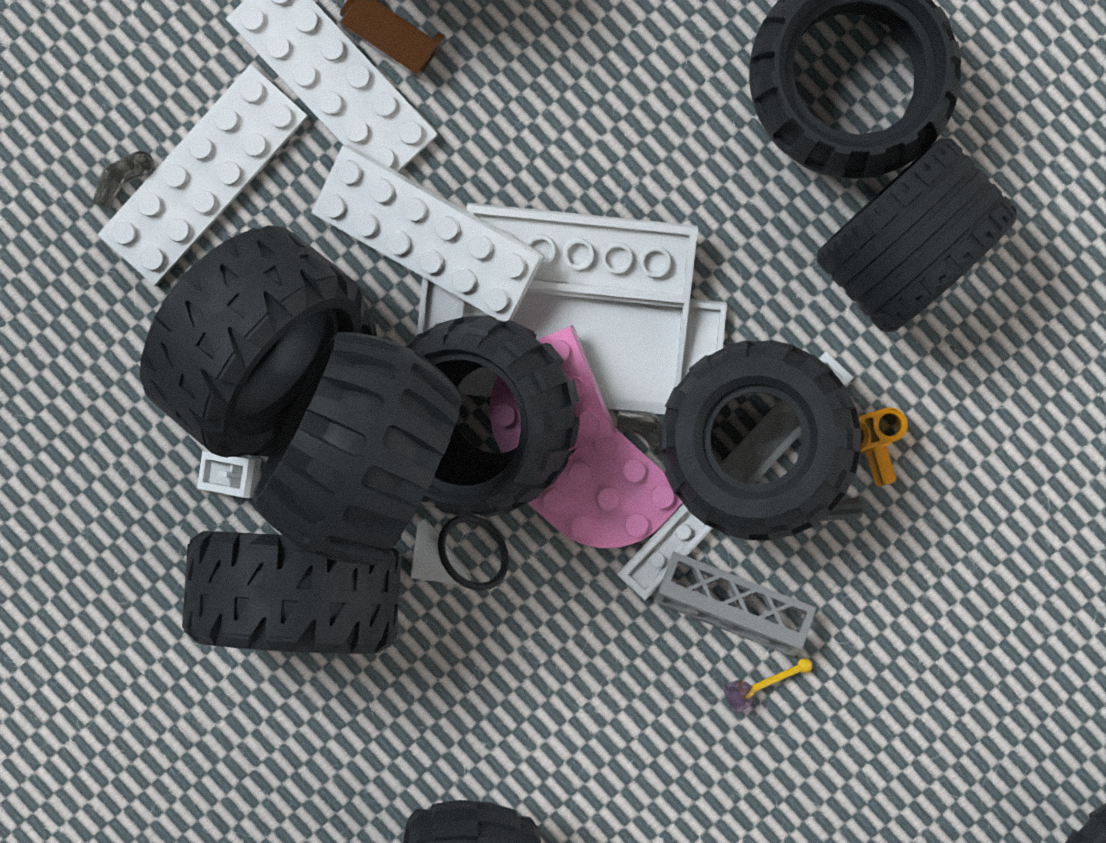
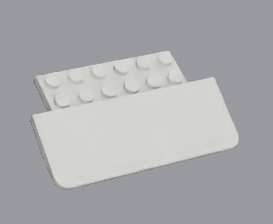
(619, 287)

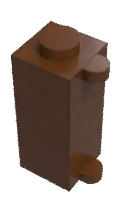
(390, 35)

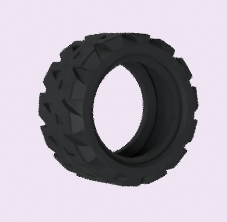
(245, 337)
(283, 598)

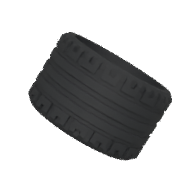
(917, 236)

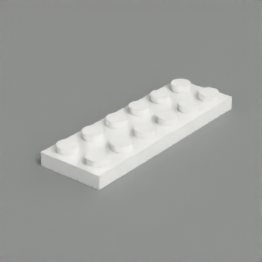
(333, 79)
(203, 175)
(427, 233)

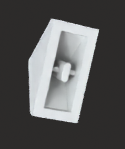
(229, 475)
(426, 559)

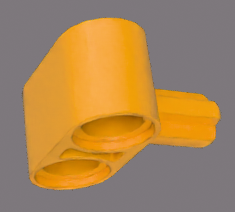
(875, 444)

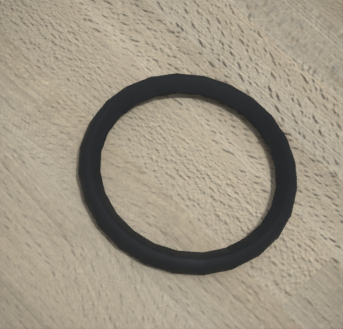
(452, 572)

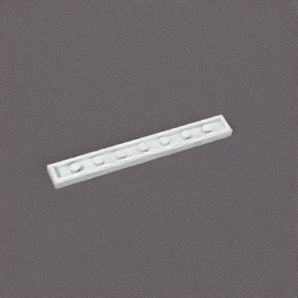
(744, 463)

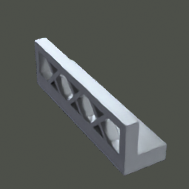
(730, 618)

